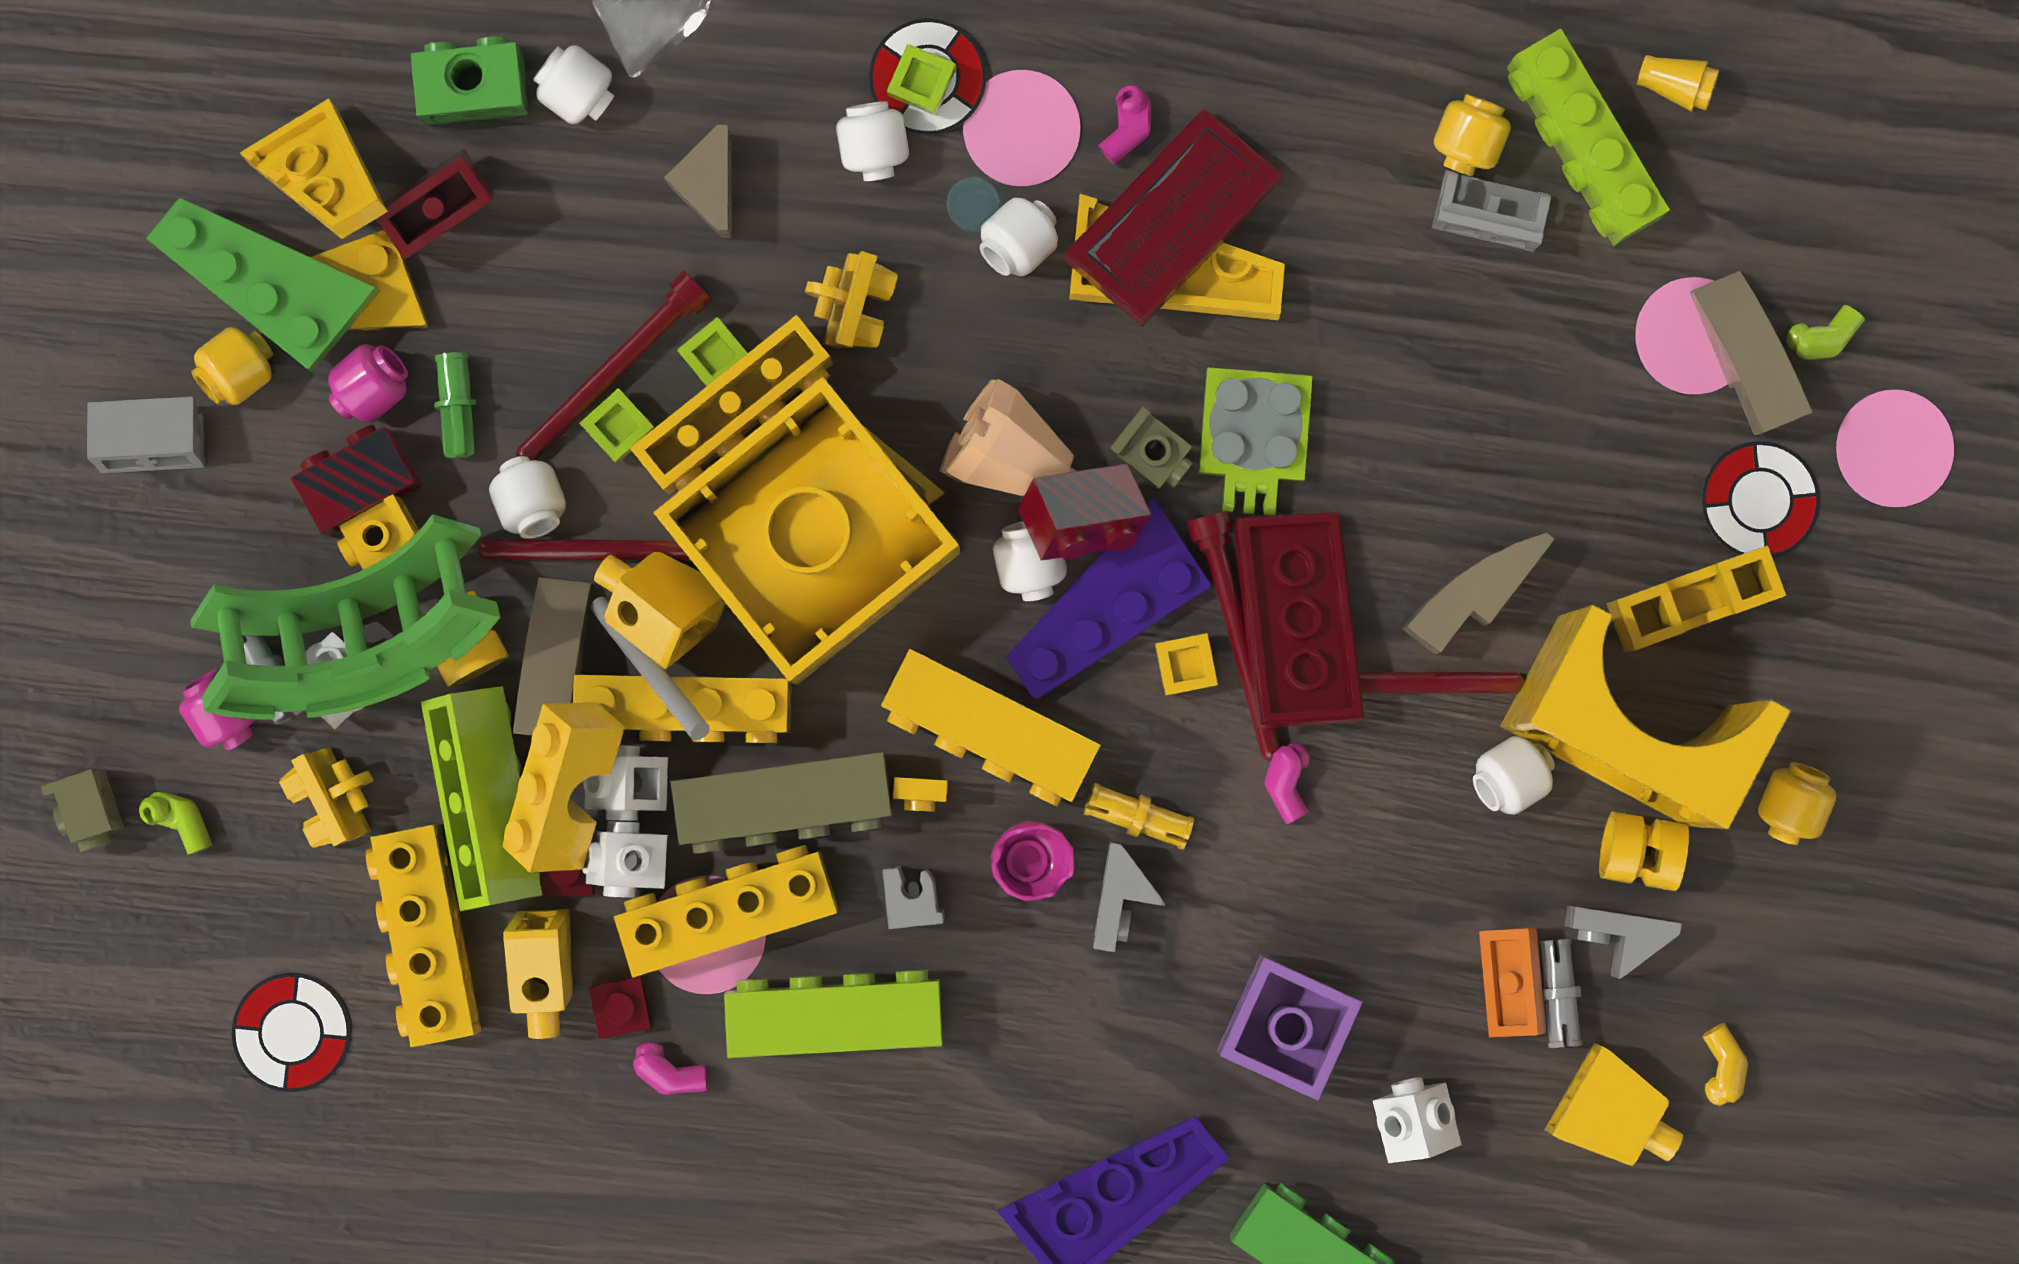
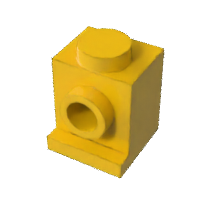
(397, 530)

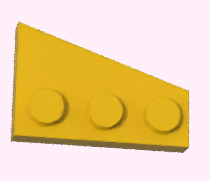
(319, 169)
(381, 265)

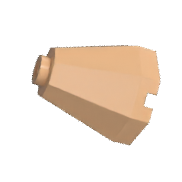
(1004, 444)

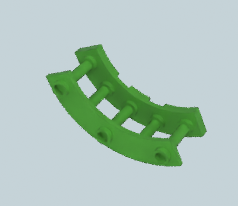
(365, 673)

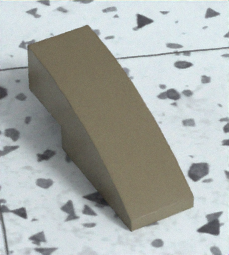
(1750, 353)
(1475, 592)
(552, 648)

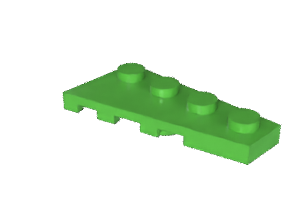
(275, 288)

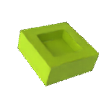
(921, 79)
(712, 351)
(617, 425)

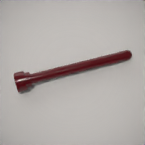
(683, 299)
(1212, 536)
(577, 549)
(1440, 682)

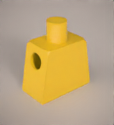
(659, 605)
(539, 947)
(1613, 1111)

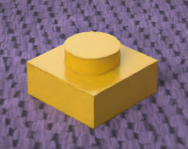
(1186, 664)
(920, 793)

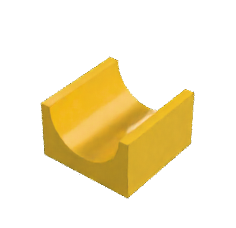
(808, 532)
(1576, 720)

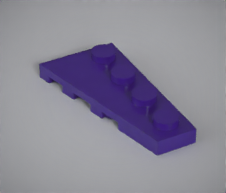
(1109, 606)
(1114, 1199)

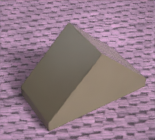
(706, 180)

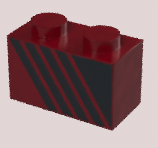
(435, 203)
(354, 478)
(1084, 512)

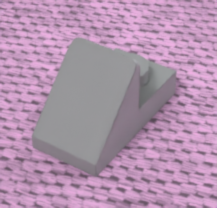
(1120, 882)
(1635, 935)

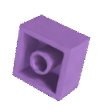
(1289, 1027)

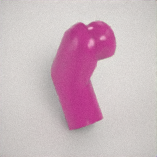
(1133, 124)
(1283, 777)
(665, 1077)

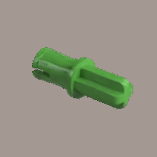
(455, 405)

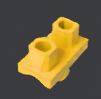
(859, 279)
(334, 795)

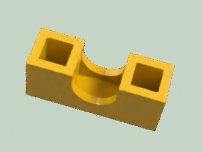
(1696, 599)
(566, 747)

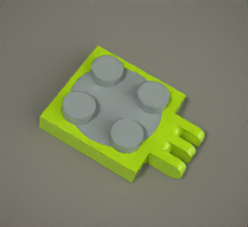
(1254, 433)

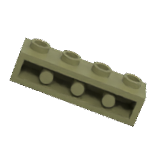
(780, 800)

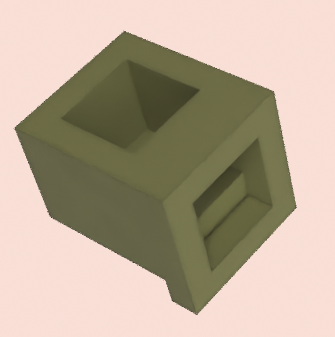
(1131, 445)
(85, 809)

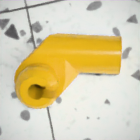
(1731, 1069)

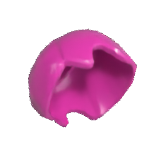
(1032, 860)

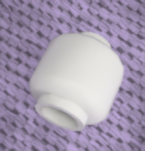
(574, 84)
(872, 140)
(1018, 237)
(527, 497)
(1021, 567)
(1514, 775)

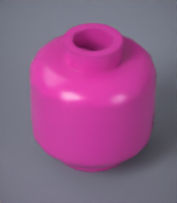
(367, 383)
(208, 727)

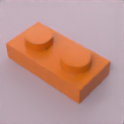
(1512, 982)

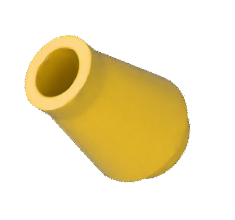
(1679, 80)

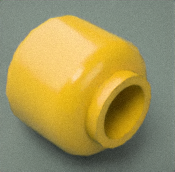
(1472, 134)
(232, 366)
(1797, 803)

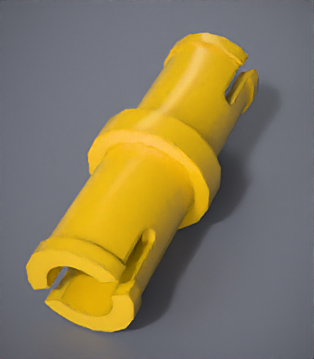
(1138, 816)

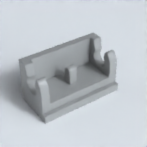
(1491, 211)
(145, 435)
(912, 907)

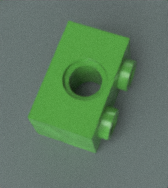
(497, 96)

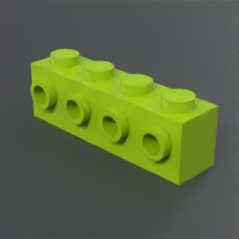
(1586, 137)
(476, 794)
(833, 1016)

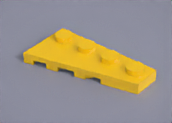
(1225, 284)

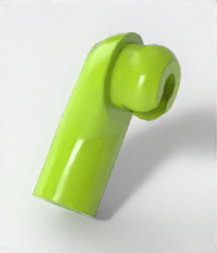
(1825, 341)
(178, 814)

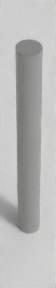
(656, 677)

